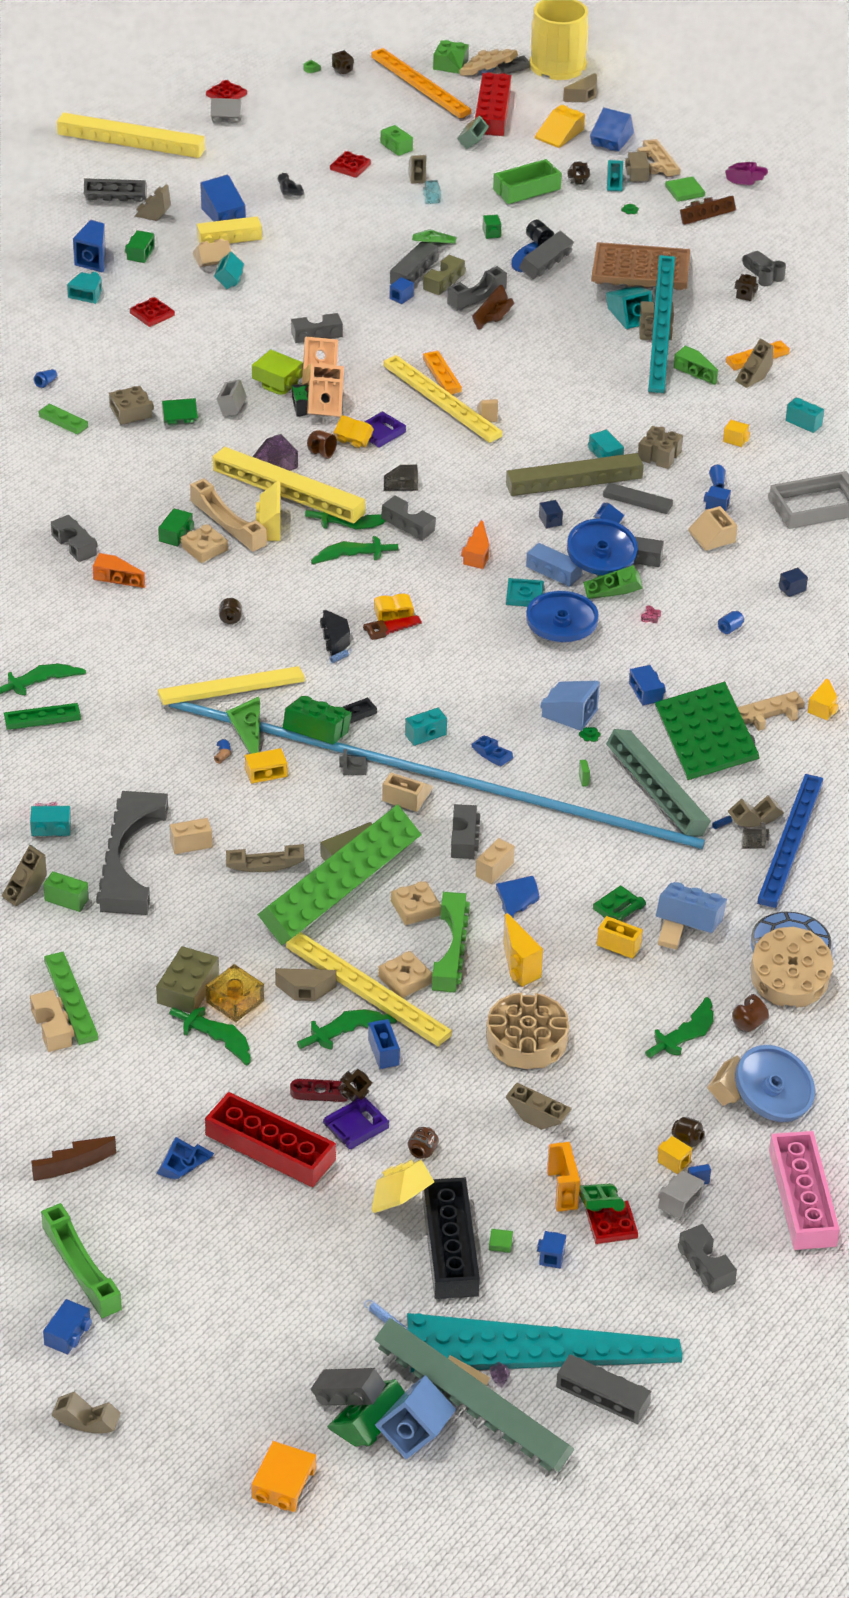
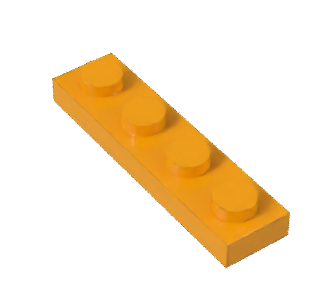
(738, 360)
(442, 372)

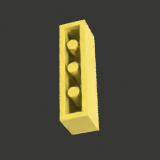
(233, 230)

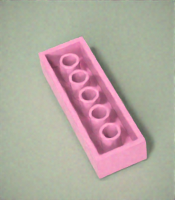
(804, 1190)

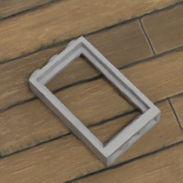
(808, 486)

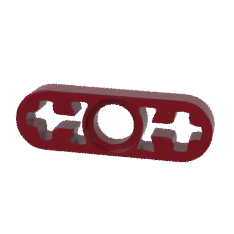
(305, 1094)

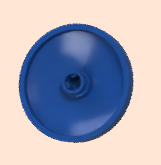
(601, 546)
(562, 616)

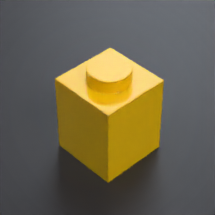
(736, 433)
(674, 1154)

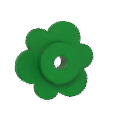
(630, 209)
(590, 734)

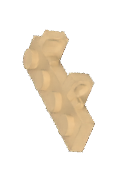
(662, 159)
(758, 711)

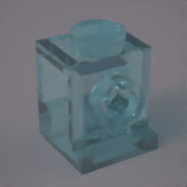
(432, 192)

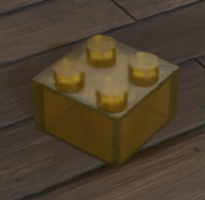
(235, 993)

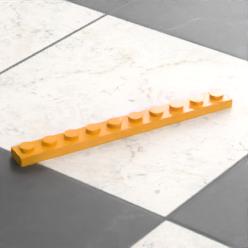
(421, 83)

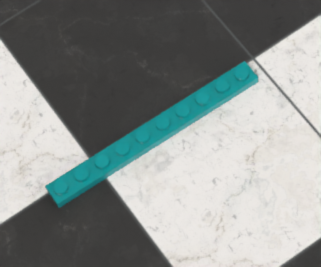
(661, 324)

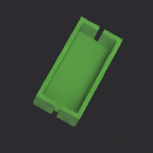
(527, 181)

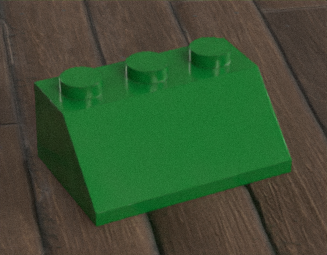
(358, 1422)

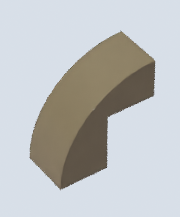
(749, 816)
(78, 1414)

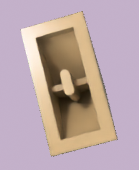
(488, 409)

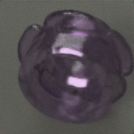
(499, 1373)

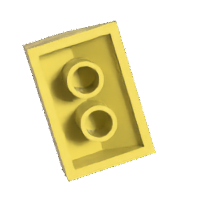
(270, 511)
(400, 1184)

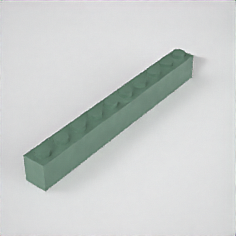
(475, 1395)

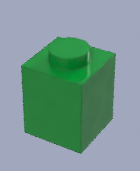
(491, 226)

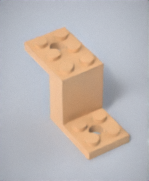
(322, 376)

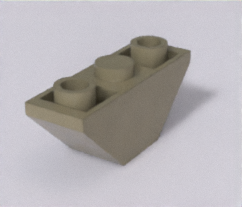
(582, 90)
(155, 205)
(756, 365)
(27, 877)
(305, 983)
(536, 1108)

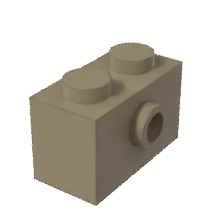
(637, 166)

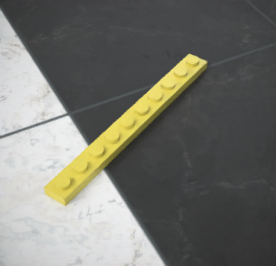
(443, 398)
(370, 989)

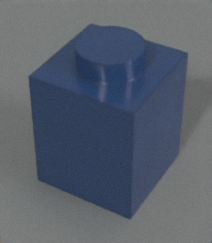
(550, 514)
(793, 582)

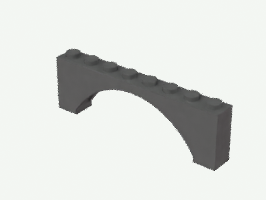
(118, 889)

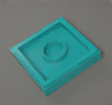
(523, 591)

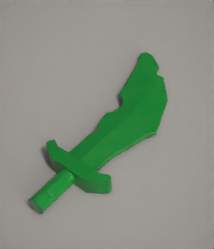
(364, 522)
(352, 548)
(39, 674)
(344, 1023)
(699, 1025)
(228, 1033)

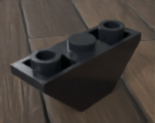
(335, 631)

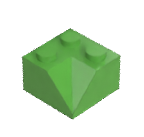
(450, 56)

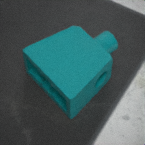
(85, 287)

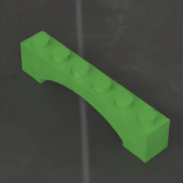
(445, 972)
(97, 1287)

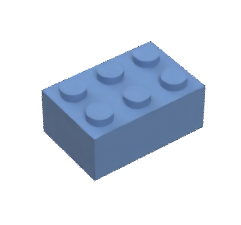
(691, 907)

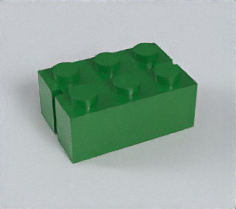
(317, 719)

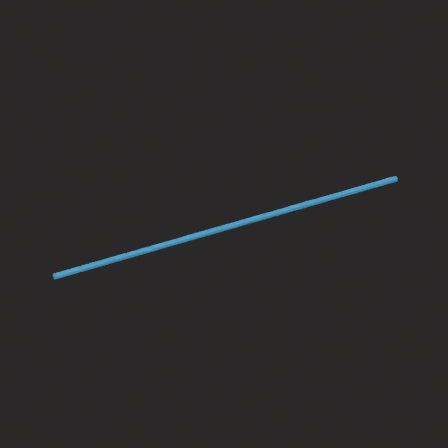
(458, 779)

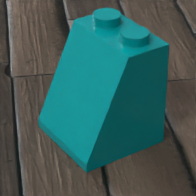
(626, 304)

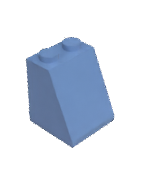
(572, 703)
(416, 1417)

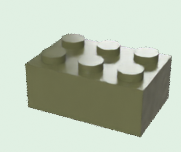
(186, 979)

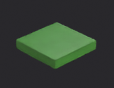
(685, 188)

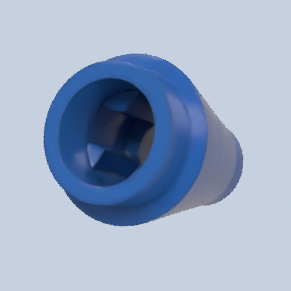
(45, 377)
(717, 475)

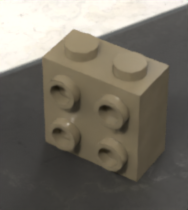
(130, 405)

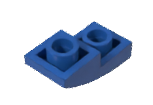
(489, 749)

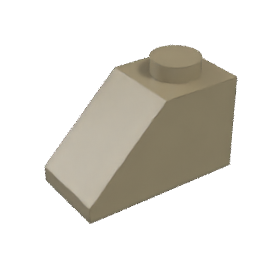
(417, 169)

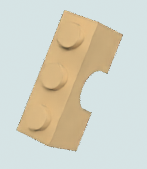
(55, 1031)

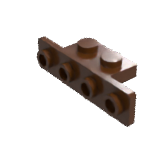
(706, 209)
(493, 308)

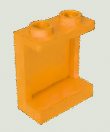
(562, 1163)
(283, 1476)

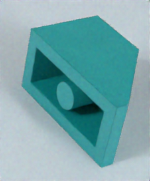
(614, 175)

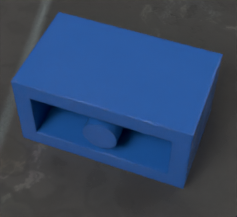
(646, 685)
(383, 1044)
(67, 1326)

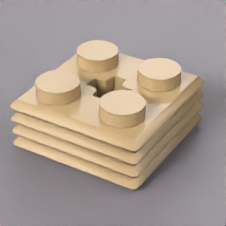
(204, 543)
(415, 903)
(405, 974)

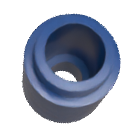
(730, 622)

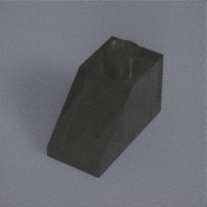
(402, 478)

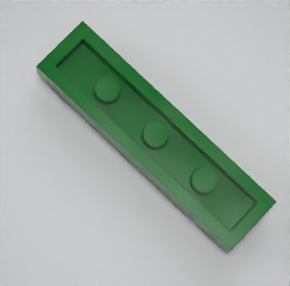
(42, 716)

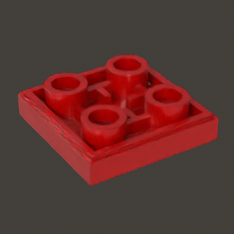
(226, 90)
(350, 164)
(152, 311)
(612, 1225)

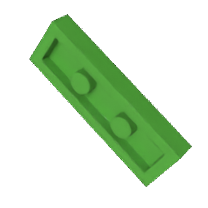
(63, 419)

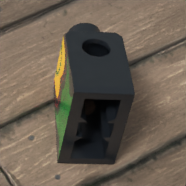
(300, 399)

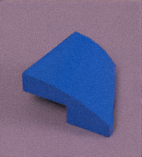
(517, 894)
(182, 1159)

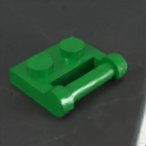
(616, 901)
(595, 1197)

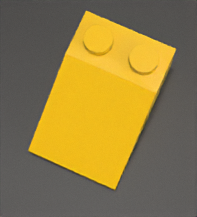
(561, 126)
(522, 953)

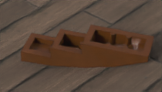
(70, 1160)

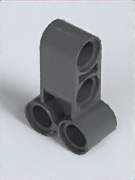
(764, 268)

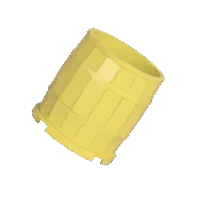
(559, 39)

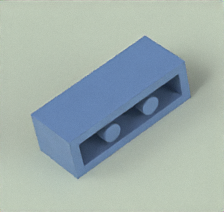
(553, 564)

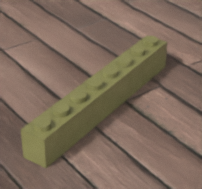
(574, 474)

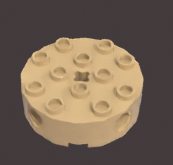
(791, 967)
(527, 1030)

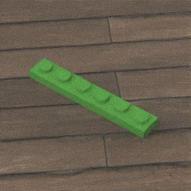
(71, 998)

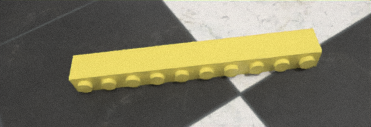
(131, 135)
(292, 485)

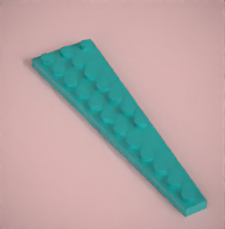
(536, 1346)

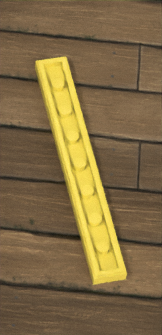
(231, 685)

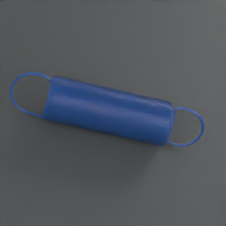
(721, 822)

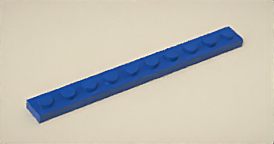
(790, 841)

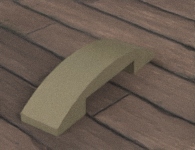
(265, 862)

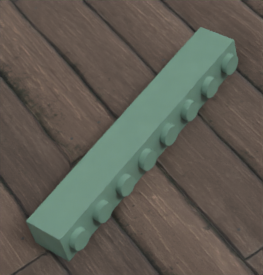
(658, 782)

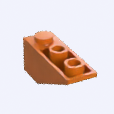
(477, 548)
(115, 570)

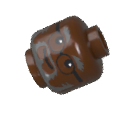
(423, 1142)

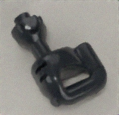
(289, 186)

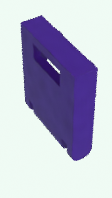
(382, 433)
(352, 1126)

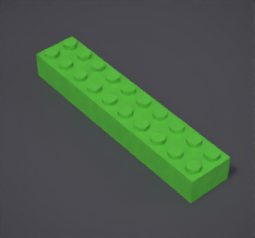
(339, 875)

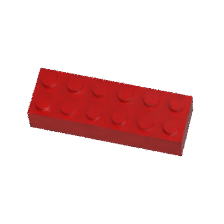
(494, 102)
(270, 1139)

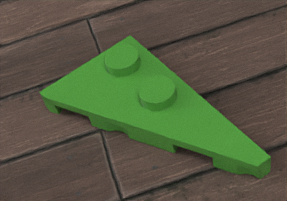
(433, 236)
(246, 722)

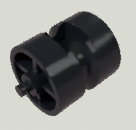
(538, 232)

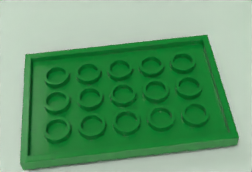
(706, 730)

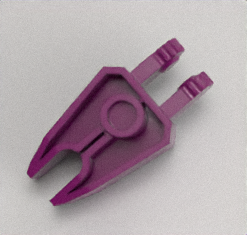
(745, 173)

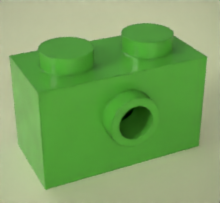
(396, 140)
(66, 891)

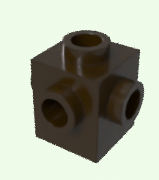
(342, 62)
(582, 169)
(746, 287)
(359, 1080)

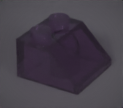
(279, 452)

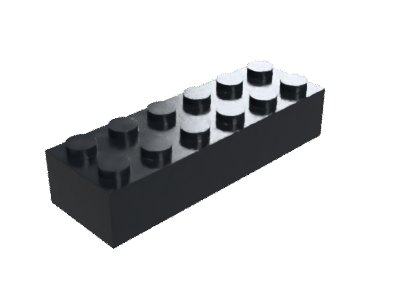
(451, 1239)

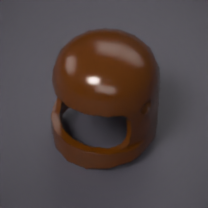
(322, 443)
(750, 1016)

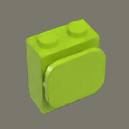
(277, 372)

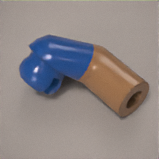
(225, 751)

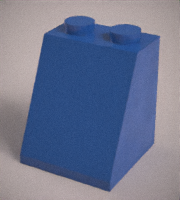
(612, 129)
(221, 199)
(90, 246)

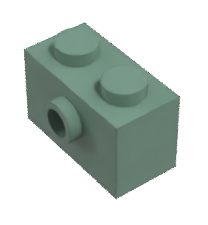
(473, 132)

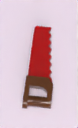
(390, 626)

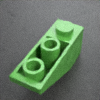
(695, 364)
(614, 583)

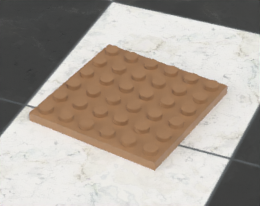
(637, 264)

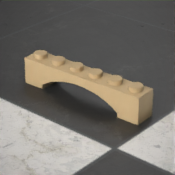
(250, 534)

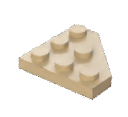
(487, 60)

